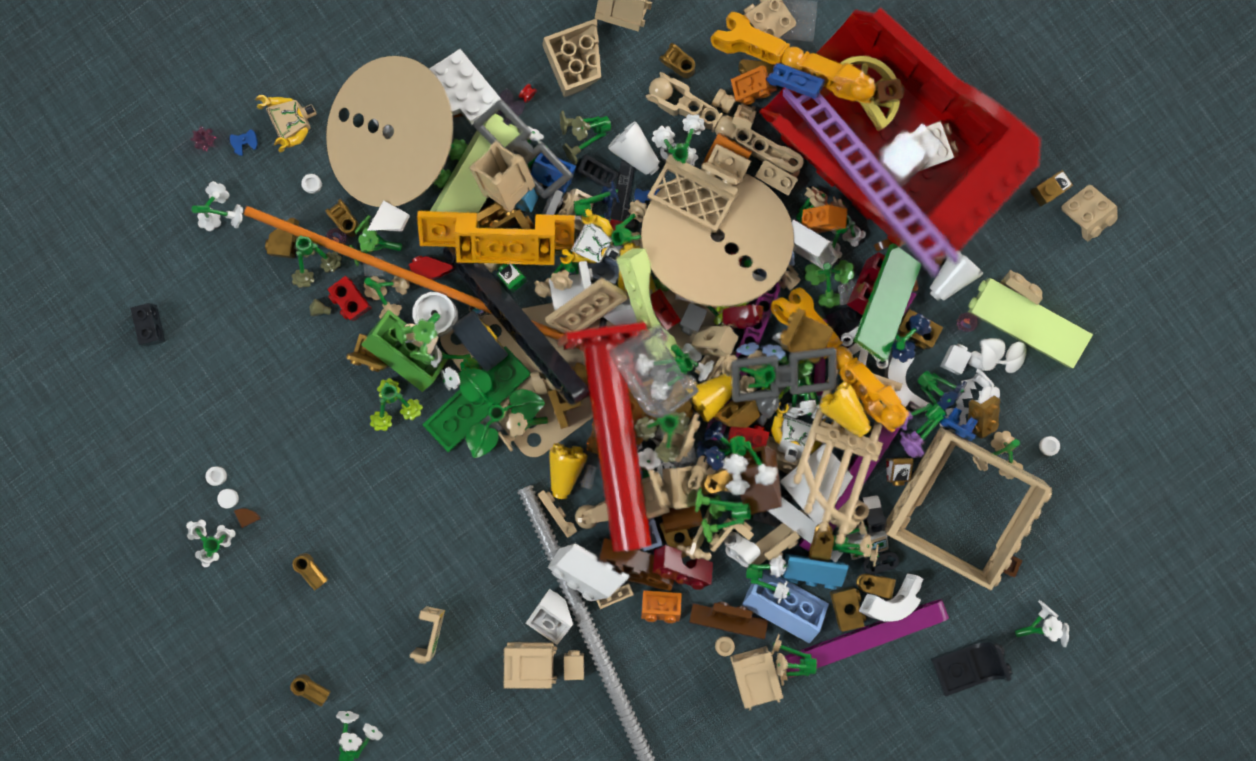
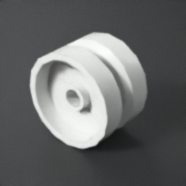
(432, 302)

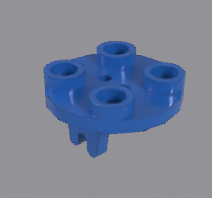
(963, 430)

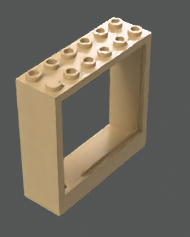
(922, 481)

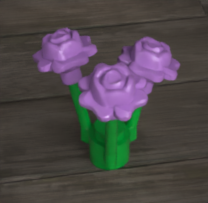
(912, 442)

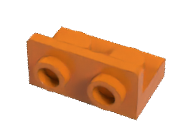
(752, 85)
(661, 606)

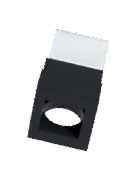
(875, 514)

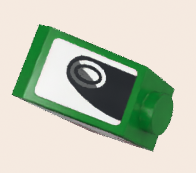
(511, 276)

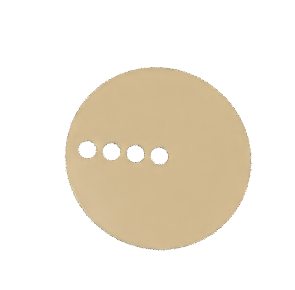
(416, 106)
(700, 268)

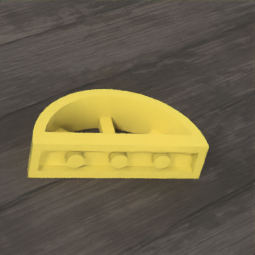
(872, 110)

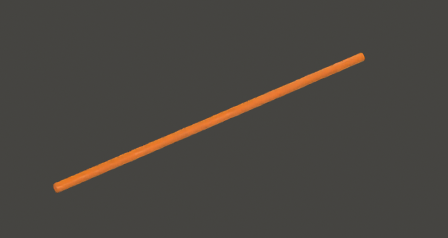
(383, 265)

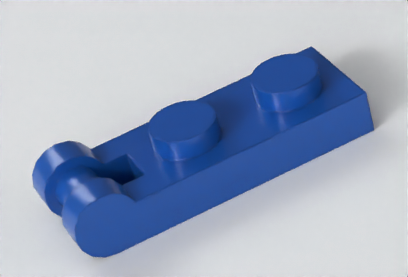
(796, 80)

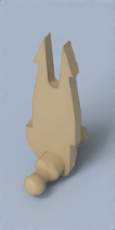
(695, 551)

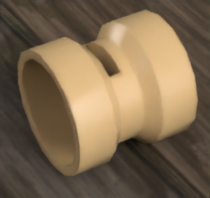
(723, 101)

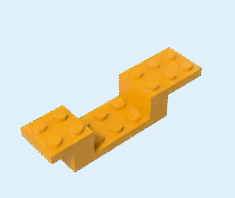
(497, 245)

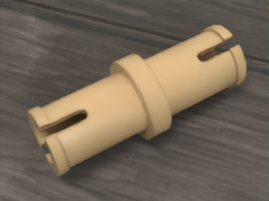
(698, 473)

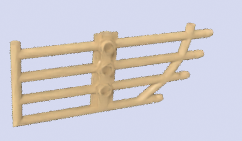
(837, 437)

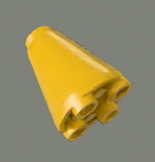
(846, 409)
(565, 468)

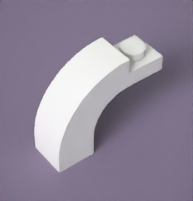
(897, 371)
(898, 607)

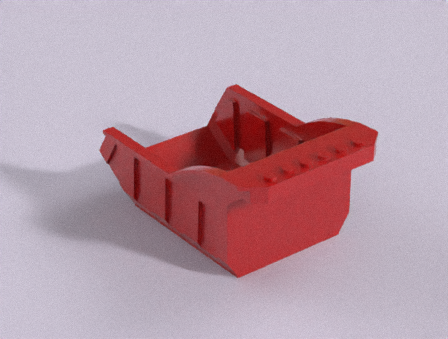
(953, 195)

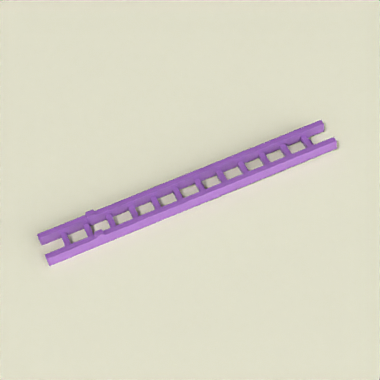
(881, 173)

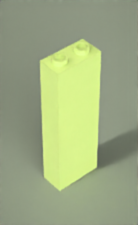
(461, 190)
(1029, 322)

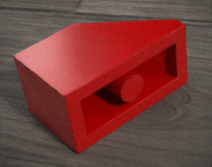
(430, 267)

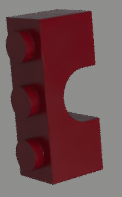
(865, 283)
(670, 565)

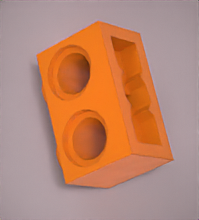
(824, 218)

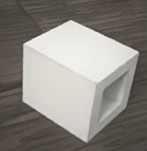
(956, 359)

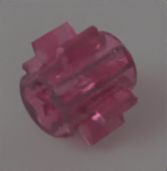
(197, 138)

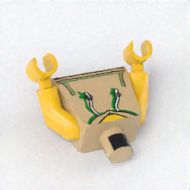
(288, 119)

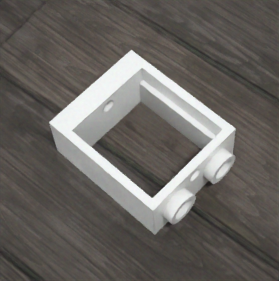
(812, 246)

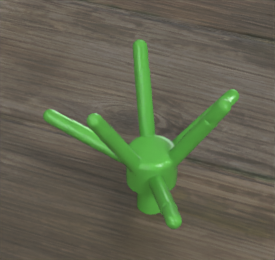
(804, 371)

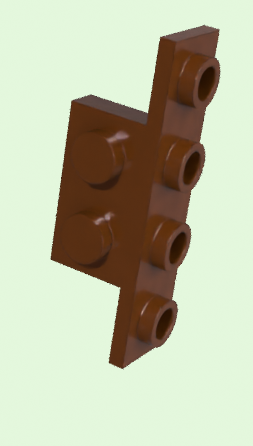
(729, 619)

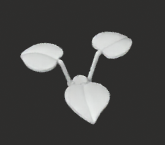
(991, 354)

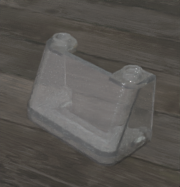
(653, 372)

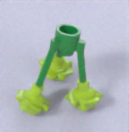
(389, 393)

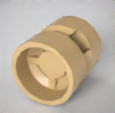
(541, 383)

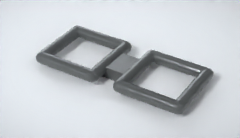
(521, 147)
(784, 375)

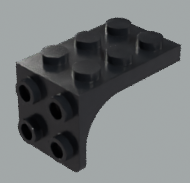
(971, 666)

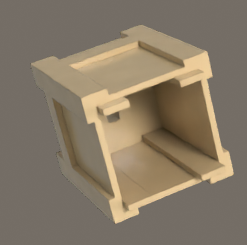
(623, 12)
(502, 176)
(529, 665)
(756, 677)

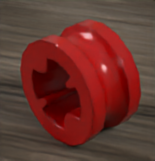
(527, 93)

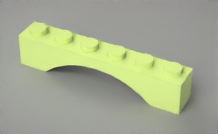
(636, 275)

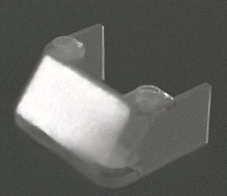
(908, 154)

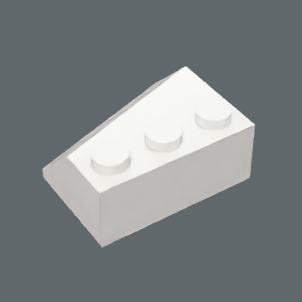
(801, 491)
(586, 574)

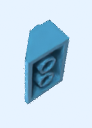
(814, 571)

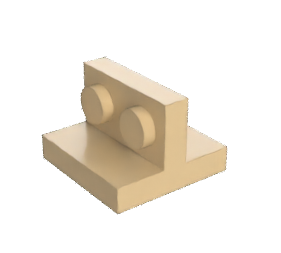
(677, 487)

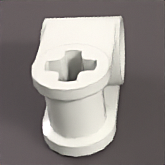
(741, 549)

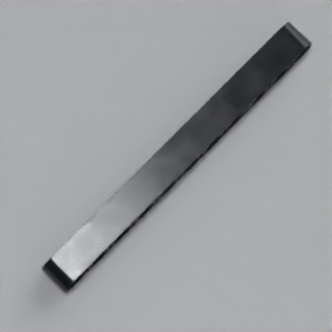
(521, 328)

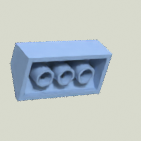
(798, 613)

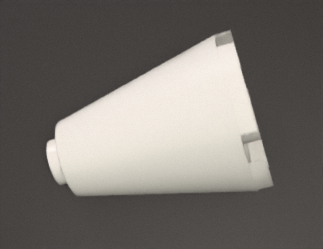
(635, 149)
(954, 277)

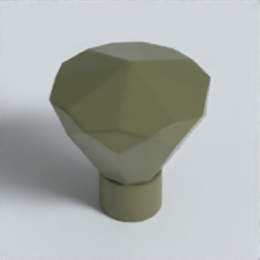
(318, 308)

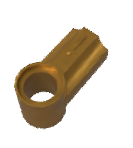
(311, 573)
(312, 691)

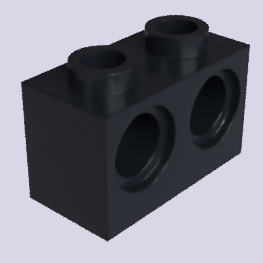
(147, 324)

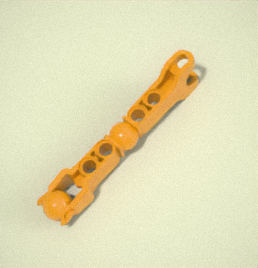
(842, 79)
(852, 371)

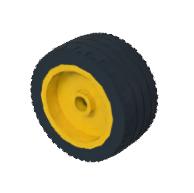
(480, 340)

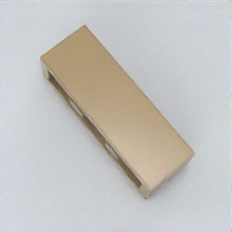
(621, 593)

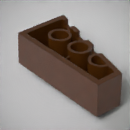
(635, 564)

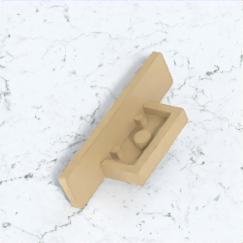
(775, 542)

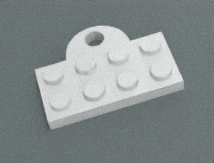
(464, 86)

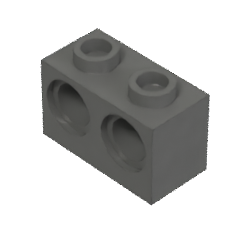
(692, 319)

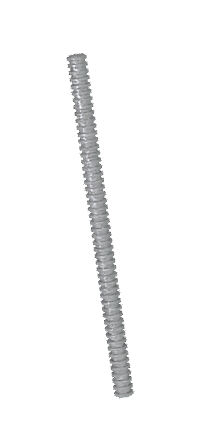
(589, 632)

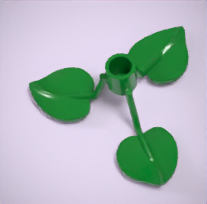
(473, 385)

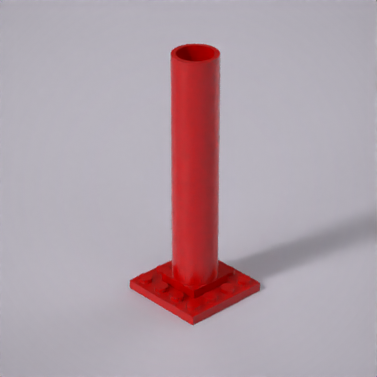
(614, 433)

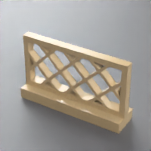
(701, 179)

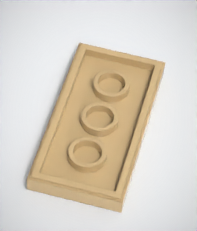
(587, 307)

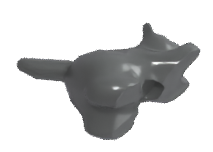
(767, 407)

